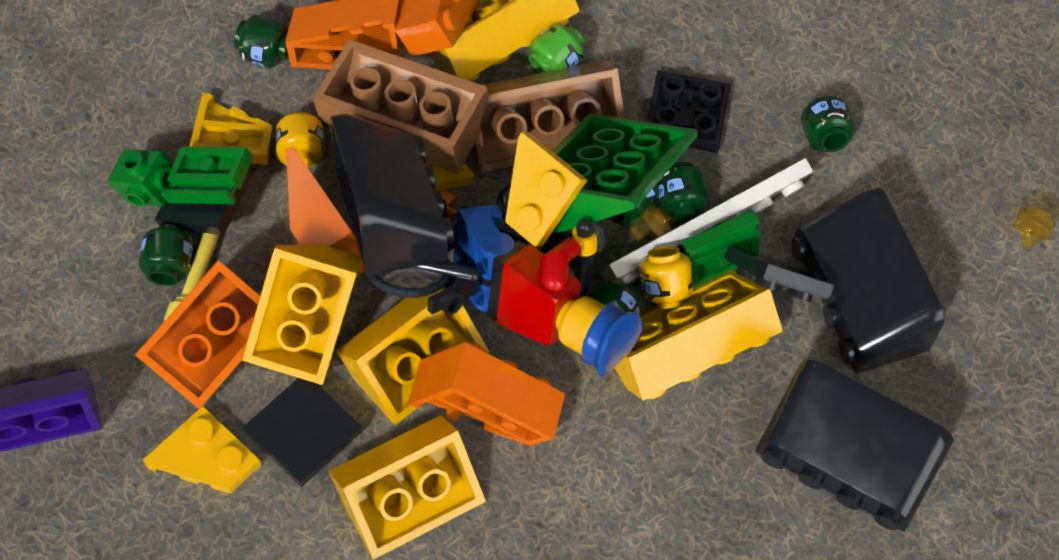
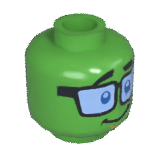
(556, 49)

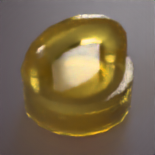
(655, 221)
(1034, 225)

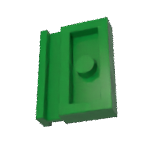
(207, 175)
(709, 248)

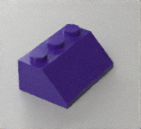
(47, 409)

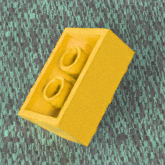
(302, 310)
(389, 351)
(408, 486)

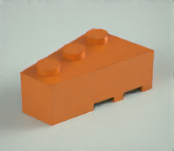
(432, 24)
(323, 29)
(488, 390)

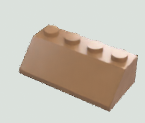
(405, 96)
(544, 106)

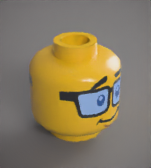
(302, 132)
(666, 276)

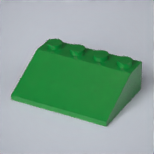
(620, 163)

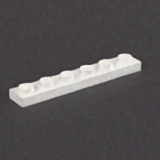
(755, 199)

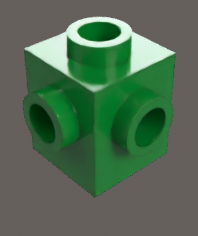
(141, 176)

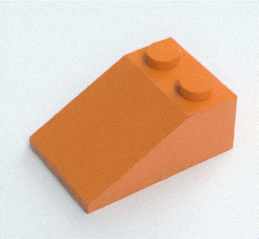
(312, 213)
(203, 335)

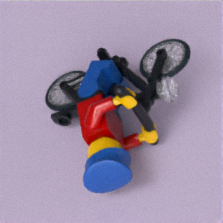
(524, 285)

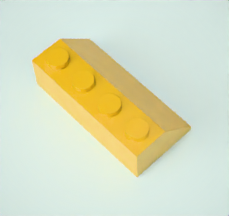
(499, 30)
(701, 332)

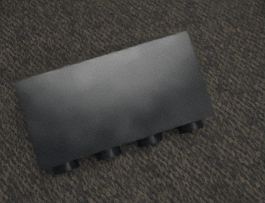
(389, 195)
(880, 292)
(854, 444)

